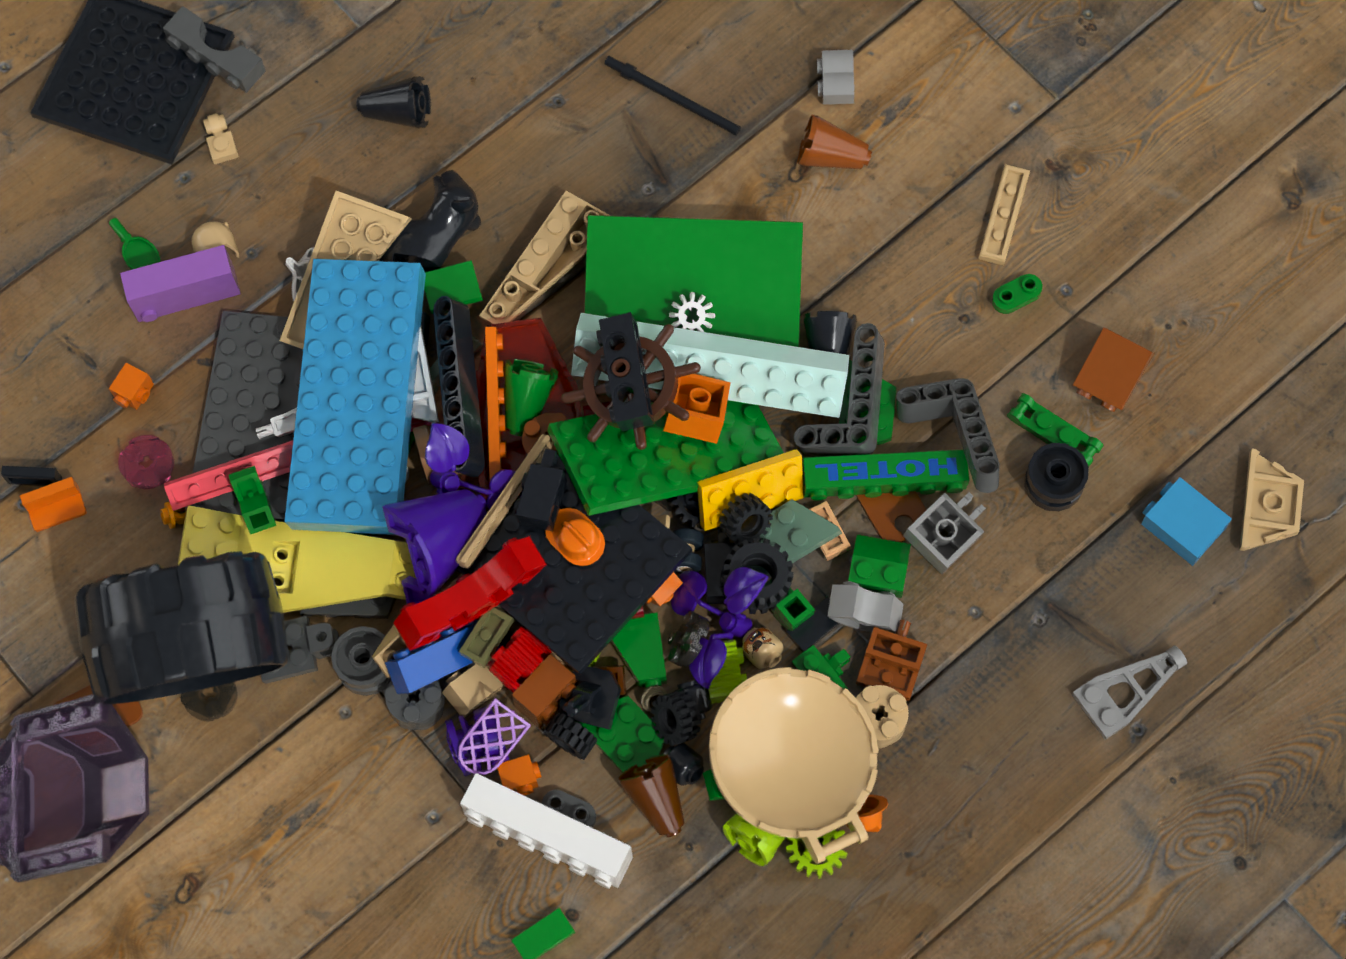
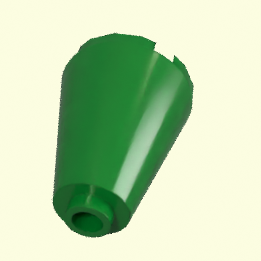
(525, 392)

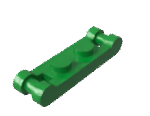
(1051, 427)

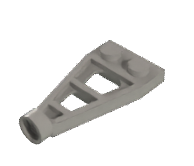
(1101, 707)

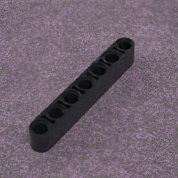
(459, 378)

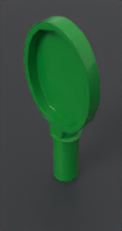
(135, 250)

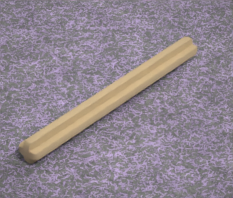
(502, 505)

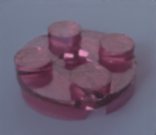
(157, 472)

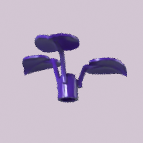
(450, 448)
(741, 590)

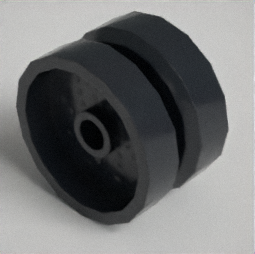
(1061, 462)

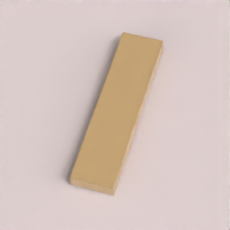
(1004, 215)

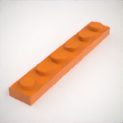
(495, 397)

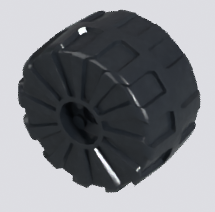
(180, 627)

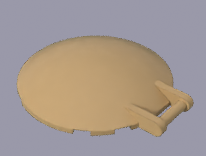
(795, 757)

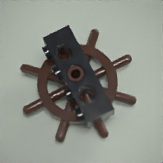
(626, 369)

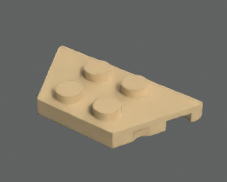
(1270, 503)

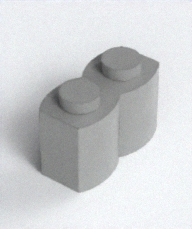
(837, 77)

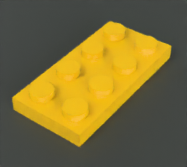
(771, 480)

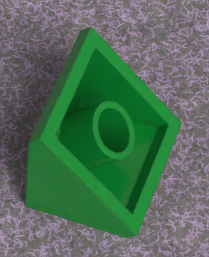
(453, 281)

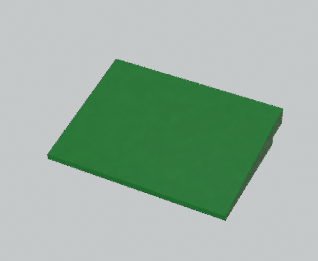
(739, 266)

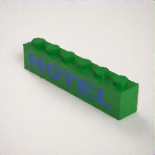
(885, 474)

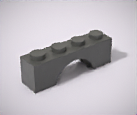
(238, 66)

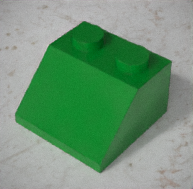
(879, 564)

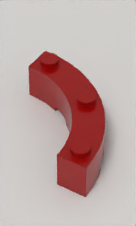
(471, 595)

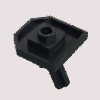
(593, 698)

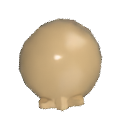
(213, 235)

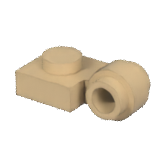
(222, 144)

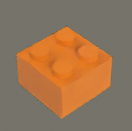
(706, 403)

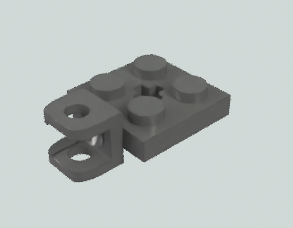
(307, 644)

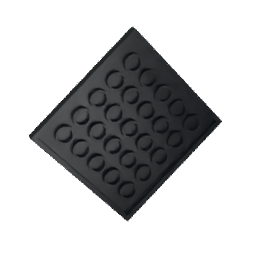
(126, 81)
(585, 607)

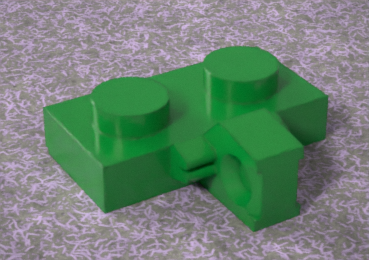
(826, 665)

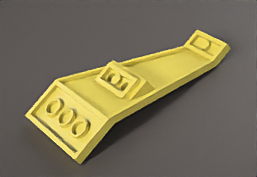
(318, 565)

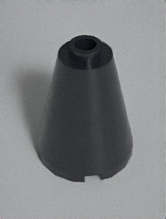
(398, 102)
(830, 331)

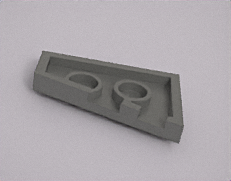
(369, 608)

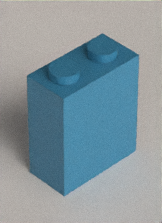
(1185, 520)

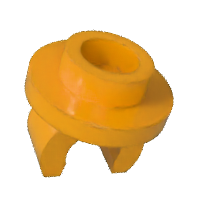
(172, 517)

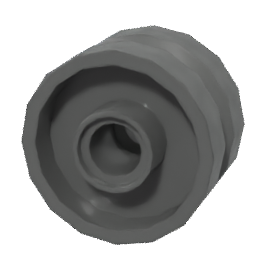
(348, 655)

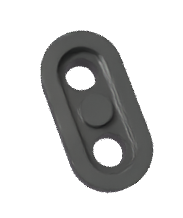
(570, 806)

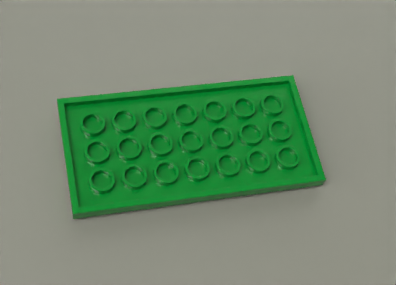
(619, 475)

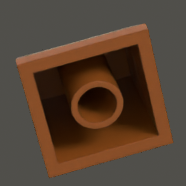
(1112, 370)

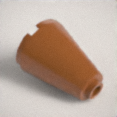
(831, 147)

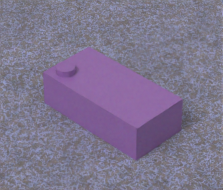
(180, 283)

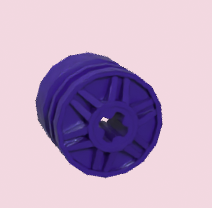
(455, 737)

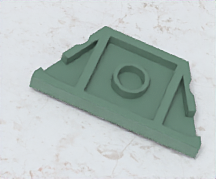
(797, 532)

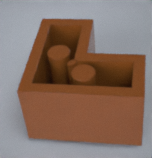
(543, 690)

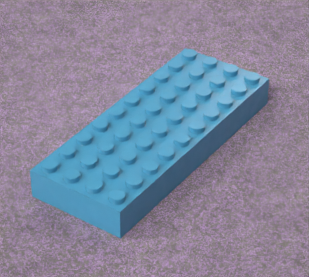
(355, 395)

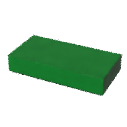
(543, 935)

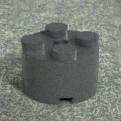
(416, 715)

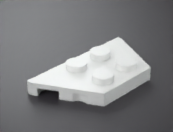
(423, 399)

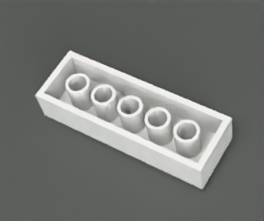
(546, 831)

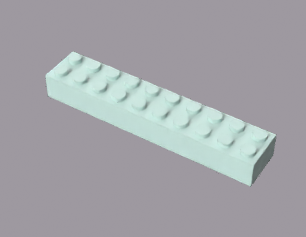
(757, 369)

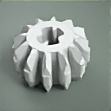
(689, 305)

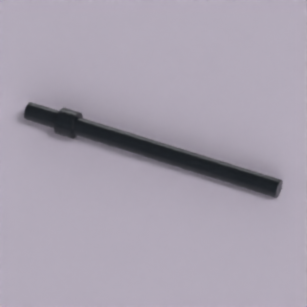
(630, 73)

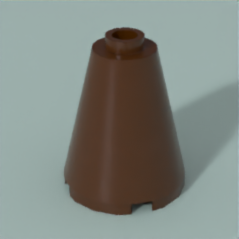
(655, 793)

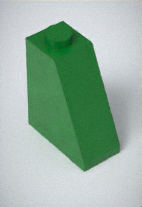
(642, 651)

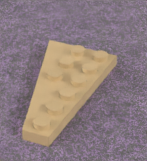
(349, 232)

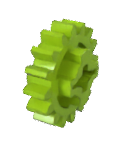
(805, 860)

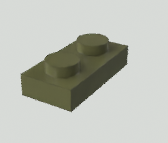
(486, 637)

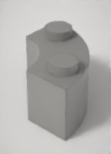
(864, 609)

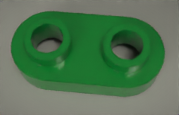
(1018, 293)

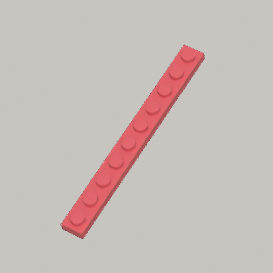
(216, 481)

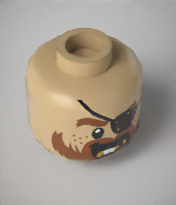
(762, 648)

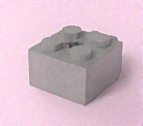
(947, 516)

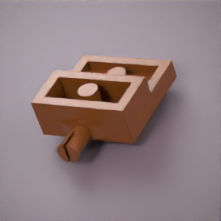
(892, 660)

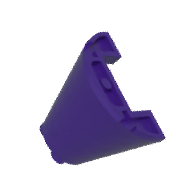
(435, 535)

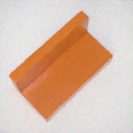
(54, 504)

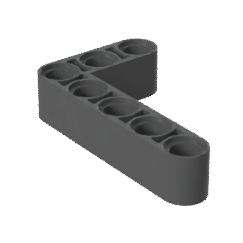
(958, 400)
(858, 403)

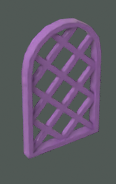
(500, 743)

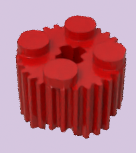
(519, 660)

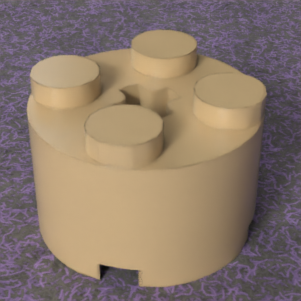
(894, 710)

